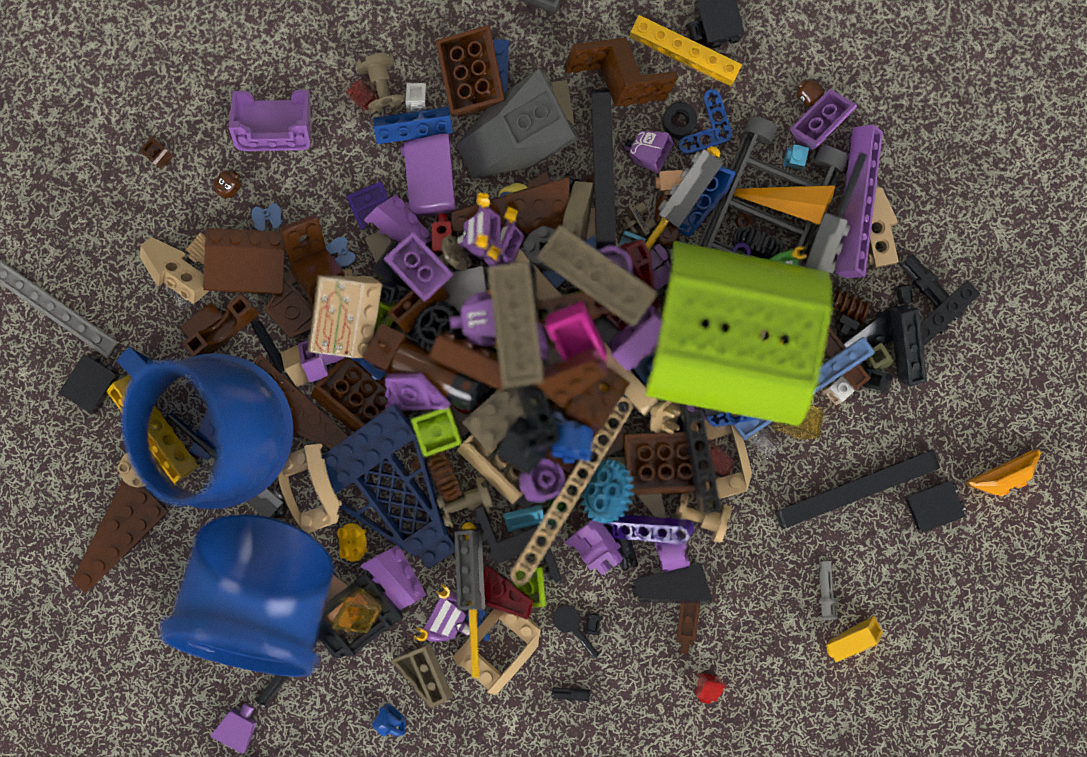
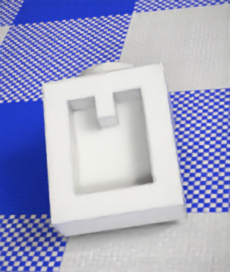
(415, 97)
(839, 391)

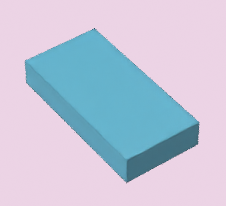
(523, 518)

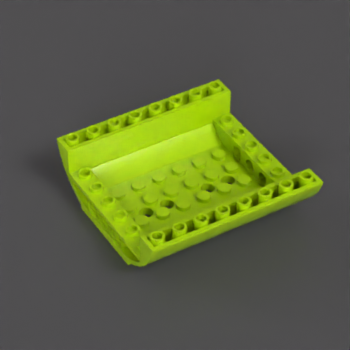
(737, 368)

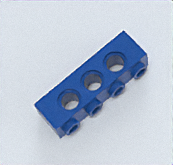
(412, 125)

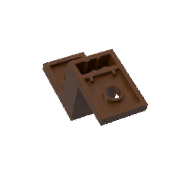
(620, 71)
(308, 257)
(592, 409)

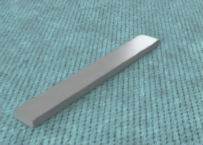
(57, 310)

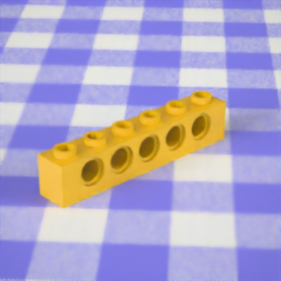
(685, 50)
(163, 433)

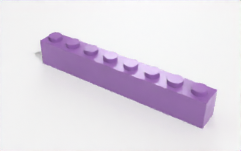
(859, 213)

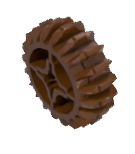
(444, 475)

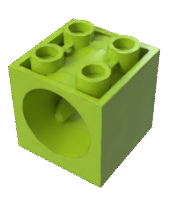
(437, 431)

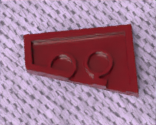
(504, 595)

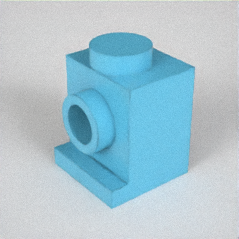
(796, 157)

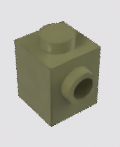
(880, 359)

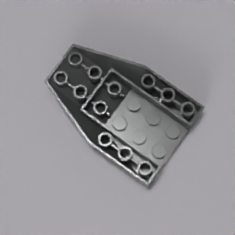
(518, 130)

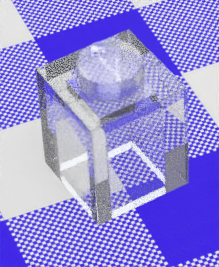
(763, 444)

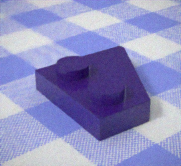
(365, 201)

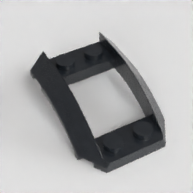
(333, 638)

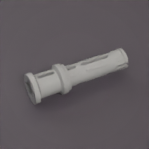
(827, 601)

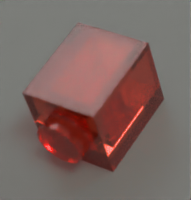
(361, 95)
(721, 461)

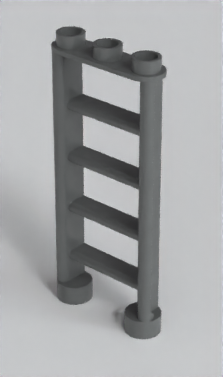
(764, 131)

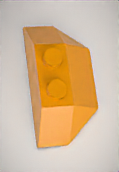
(1008, 475)

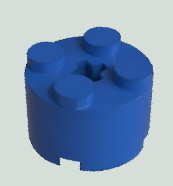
(573, 443)

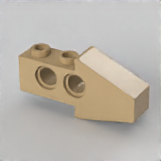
(884, 218)
(169, 267)

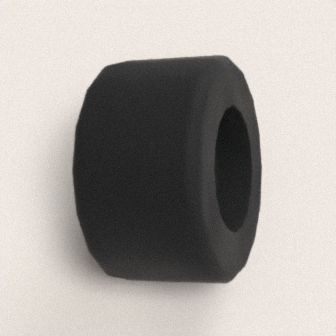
(681, 108)

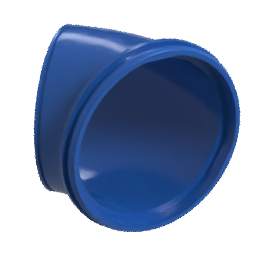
(250, 422)
(236, 600)

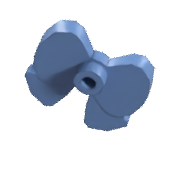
(260, 216)
(339, 246)
(558, 420)

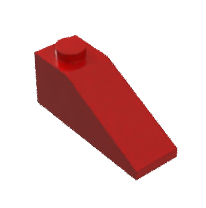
(709, 688)

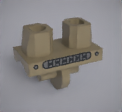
(635, 212)

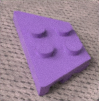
(413, 393)

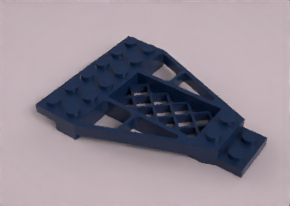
(372, 446)

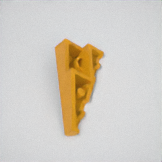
(803, 202)

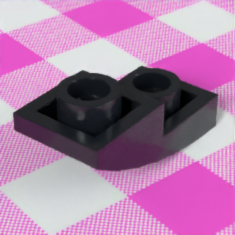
(393, 292)

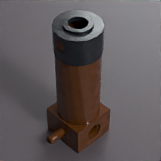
(396, 354)

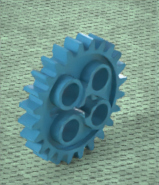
(607, 492)

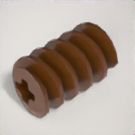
(851, 306)

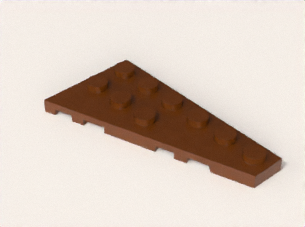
(535, 206)
(306, 416)
(126, 522)

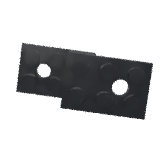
(513, 545)

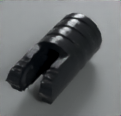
(626, 549)

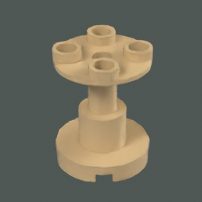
(715, 522)

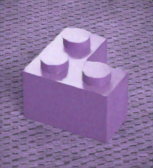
(315, 363)

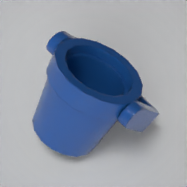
(388, 720)

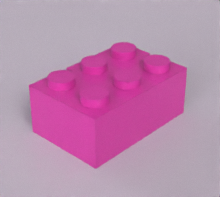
(575, 332)

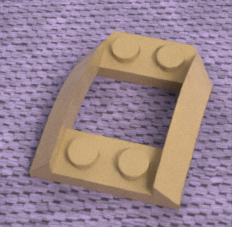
(310, 459)
(734, 483)
(489, 675)

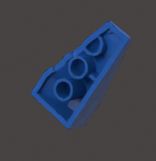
(708, 200)

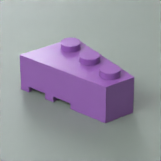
(397, 221)
(396, 577)

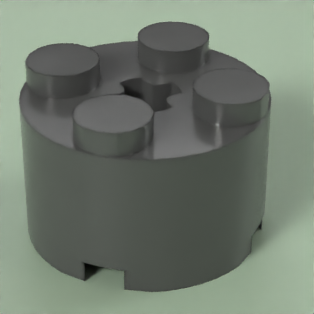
(535, 243)

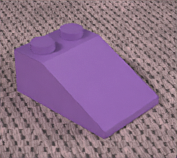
(418, 266)

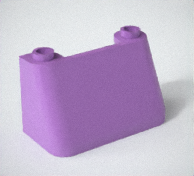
(270, 123)
(429, 175)

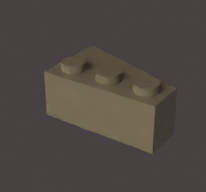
(424, 673)

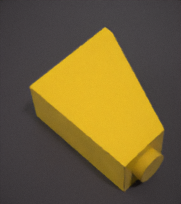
(855, 639)

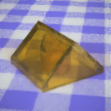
(808, 429)
(357, 613)

